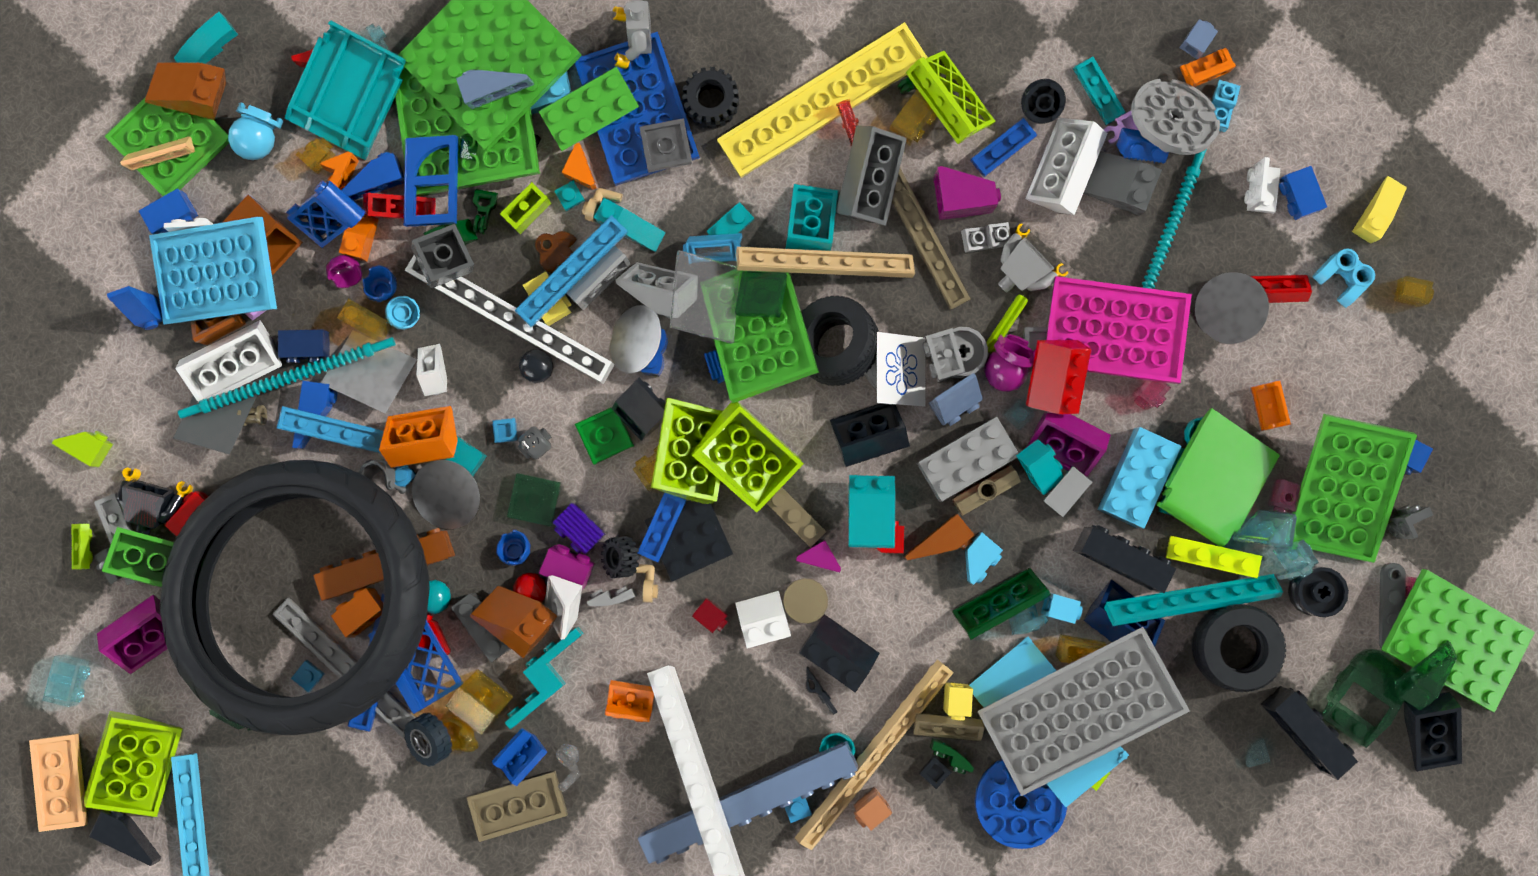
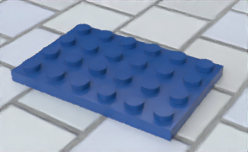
(658, 102)

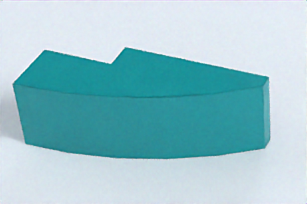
(207, 41)

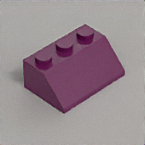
(1072, 440)
(134, 636)

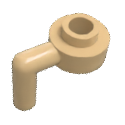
(591, 207)
(649, 589)

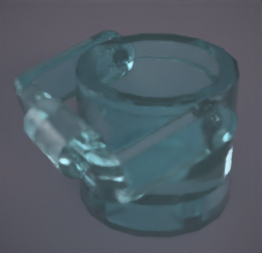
(1027, 621)

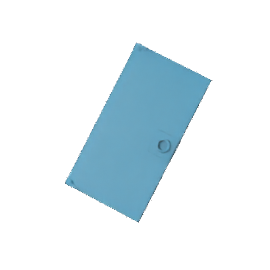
(1019, 669)

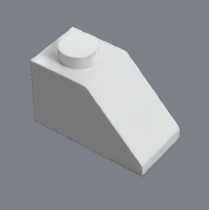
(431, 370)

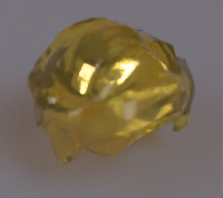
(460, 732)

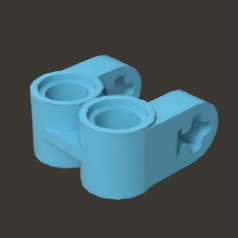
(1349, 273)

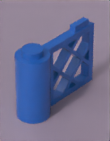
(335, 206)

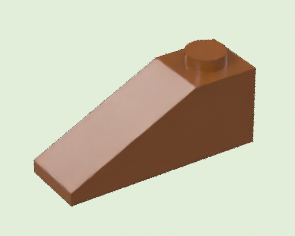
(947, 537)

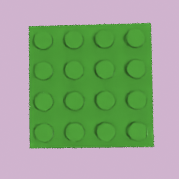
(156, 125)

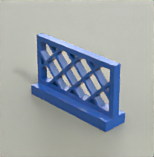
(408, 684)

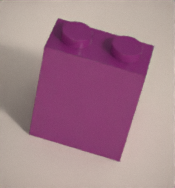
(963, 194)

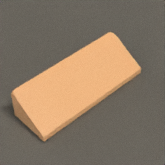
(158, 153)

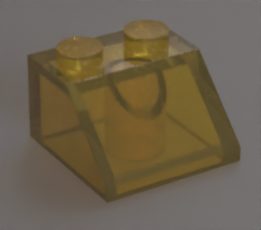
(479, 701)

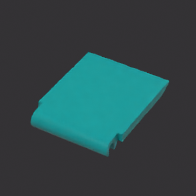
(346, 90)

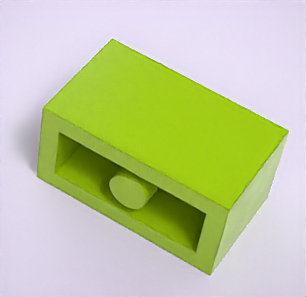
(525, 208)

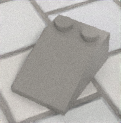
(650, 286)

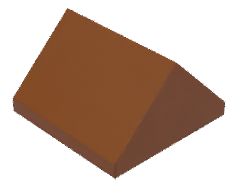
(212, 329)

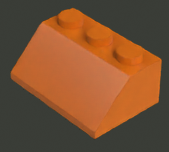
(419, 437)

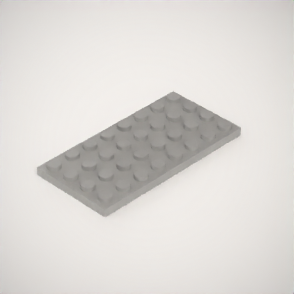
(1083, 711)

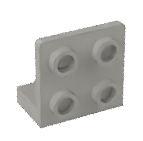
(944, 355)

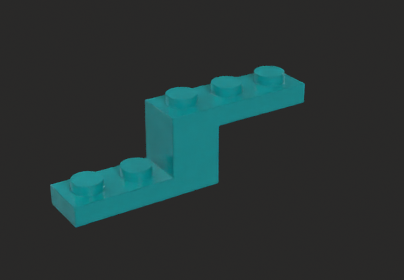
(543, 677)

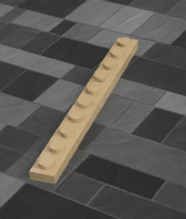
(874, 755)

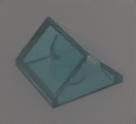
(1268, 530)

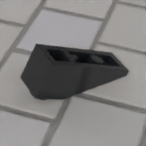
(124, 835)

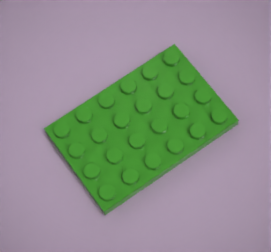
(767, 350)
(1351, 486)
(1483, 638)

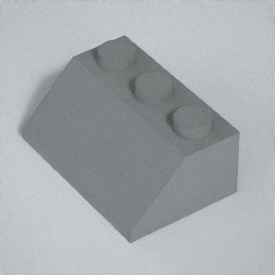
(598, 278)

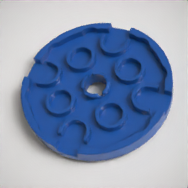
(1014, 825)

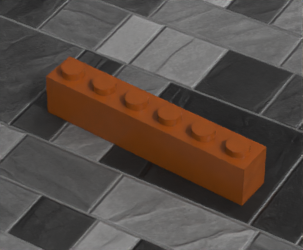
(368, 570)

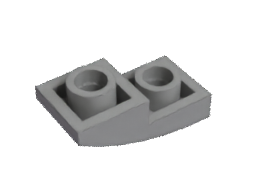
(985, 237)
(602, 598)

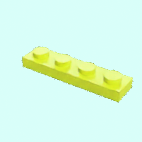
(1213, 557)

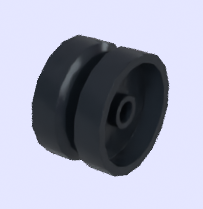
(1319, 593)

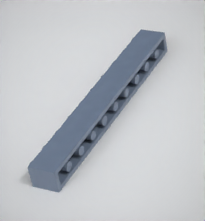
(754, 800)

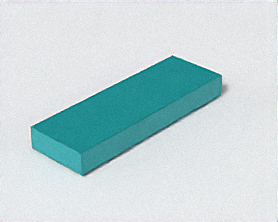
(1099, 90)

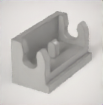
(1067, 491)

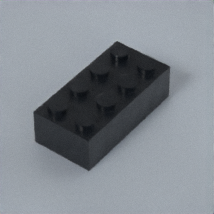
(1125, 559)
(1310, 732)

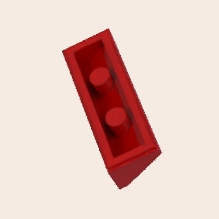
(1286, 288)

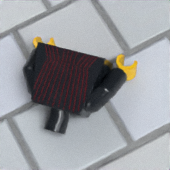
(148, 503)

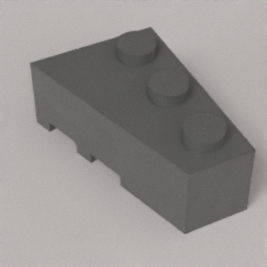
(489, 644)

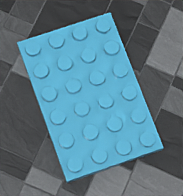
(213, 271)

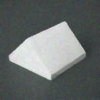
(564, 600)

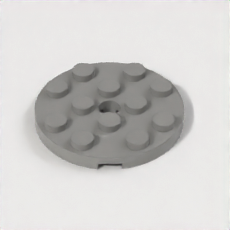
(1153, 117)

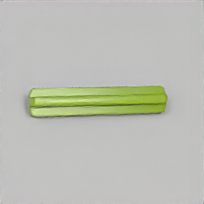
(1007, 321)

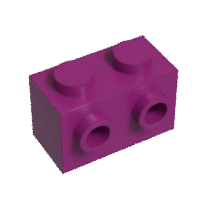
(567, 565)

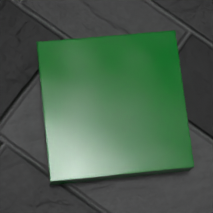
(604, 435)

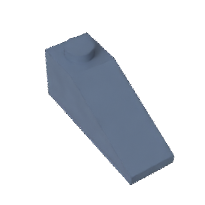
(483, 87)

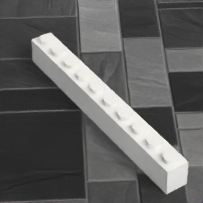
(505, 316)
(695, 772)

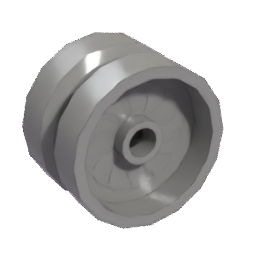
(974, 350)

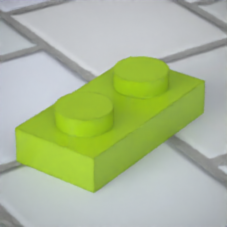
(81, 552)

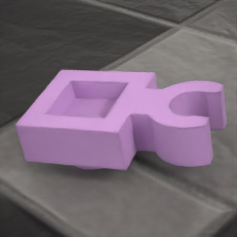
(1123, 121)

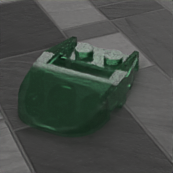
(1376, 674)

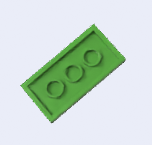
(588, 108)

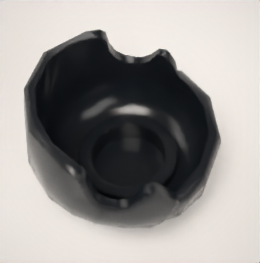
(536, 366)

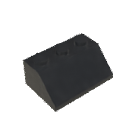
(869, 433)
(839, 653)

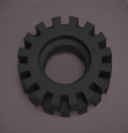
(620, 557)

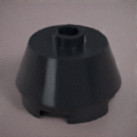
(1043, 101)

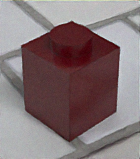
(710, 616)

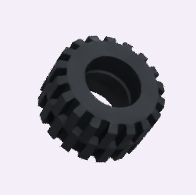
(706, 80)

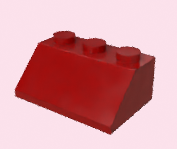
(1058, 376)

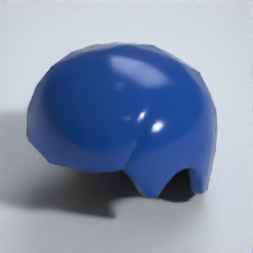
(379, 284)
(513, 548)

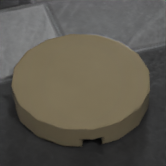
(805, 600)

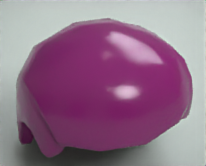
(344, 271)

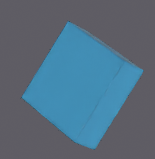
(505, 430)

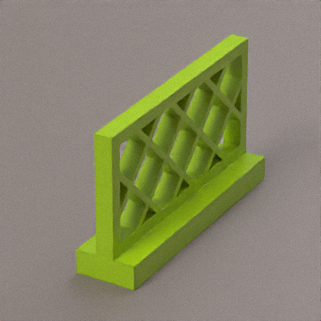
(939, 96)

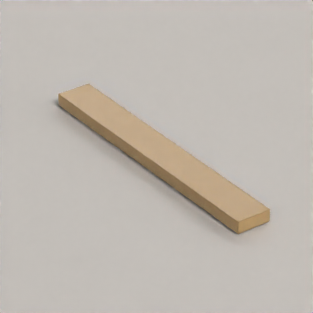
(824, 262)

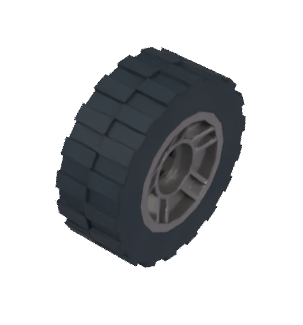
(427, 739)

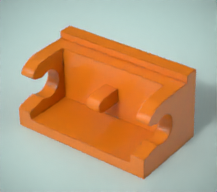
(1208, 68)
(1270, 405)

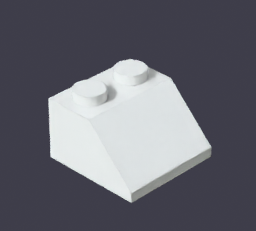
(762, 619)

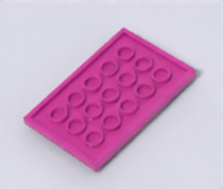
(1127, 327)

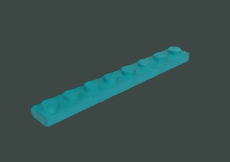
(1193, 599)

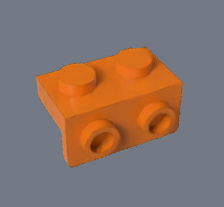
(630, 701)

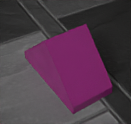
(820, 556)

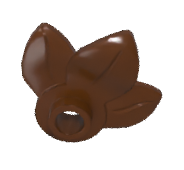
(558, 251)

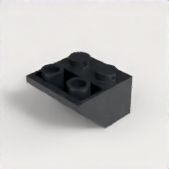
(640, 409)

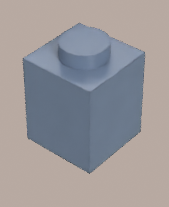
(1199, 38)

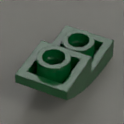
(957, 760)

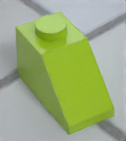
(86, 447)

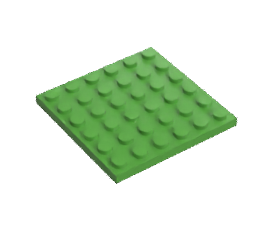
(488, 37)
(424, 116)

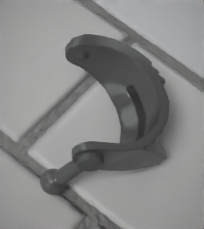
(372, 467)

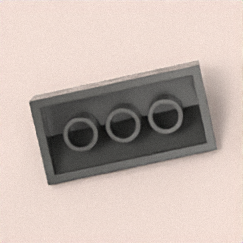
(871, 175)

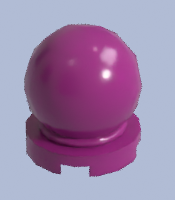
(1009, 364)

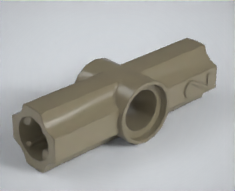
(998, 482)

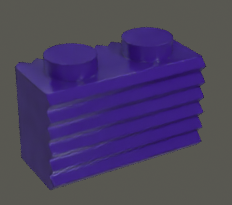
(578, 529)

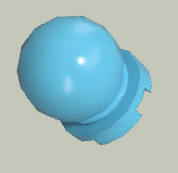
(253, 133)

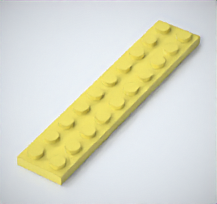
(815, 102)

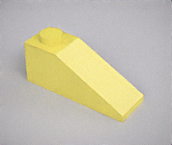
(1380, 211)

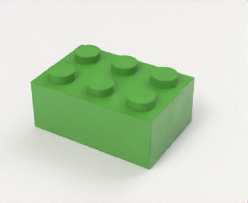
(137, 557)

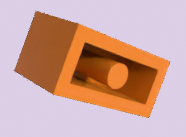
(359, 612)

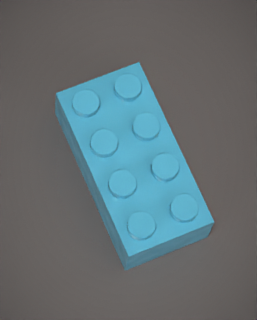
(1139, 477)

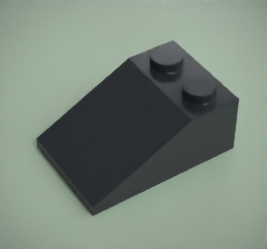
(1435, 733)

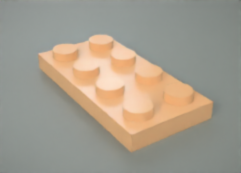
(58, 782)

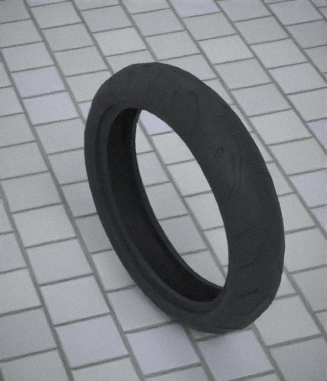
(189, 576)

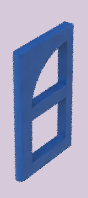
(415, 152)

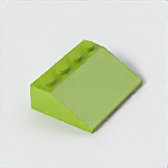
(746, 456)
(675, 467)
(132, 765)

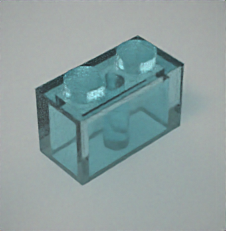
(66, 680)

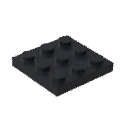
(694, 541)

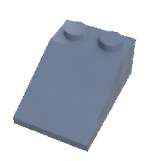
(956, 400)

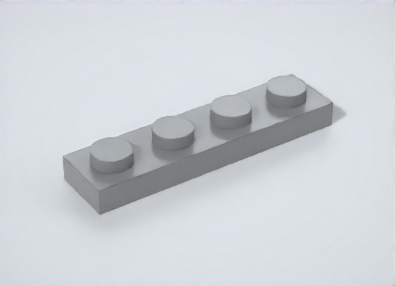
(111, 518)

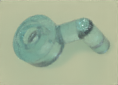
(377, 35)

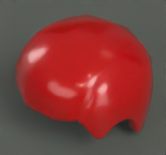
(531, 586)

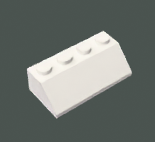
(1066, 165)
(229, 362)

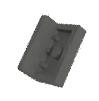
(1402, 523)

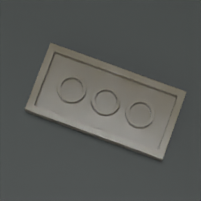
(517, 807)

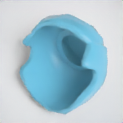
(402, 312)

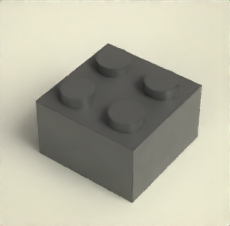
(442, 256)

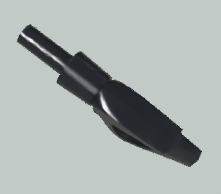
(822, 694)

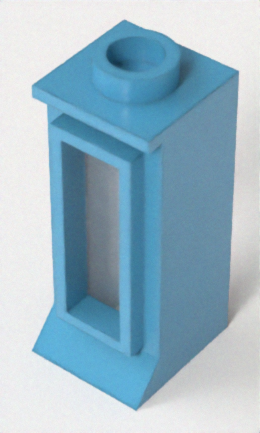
(716, 247)

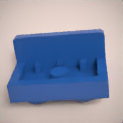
(520, 756)

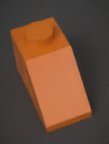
(359, 239)

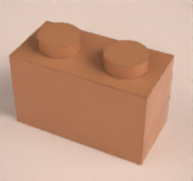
(872, 809)

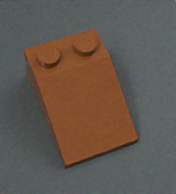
(187, 88)
(514, 619)

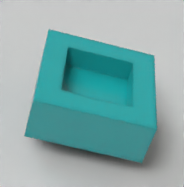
(569, 195)

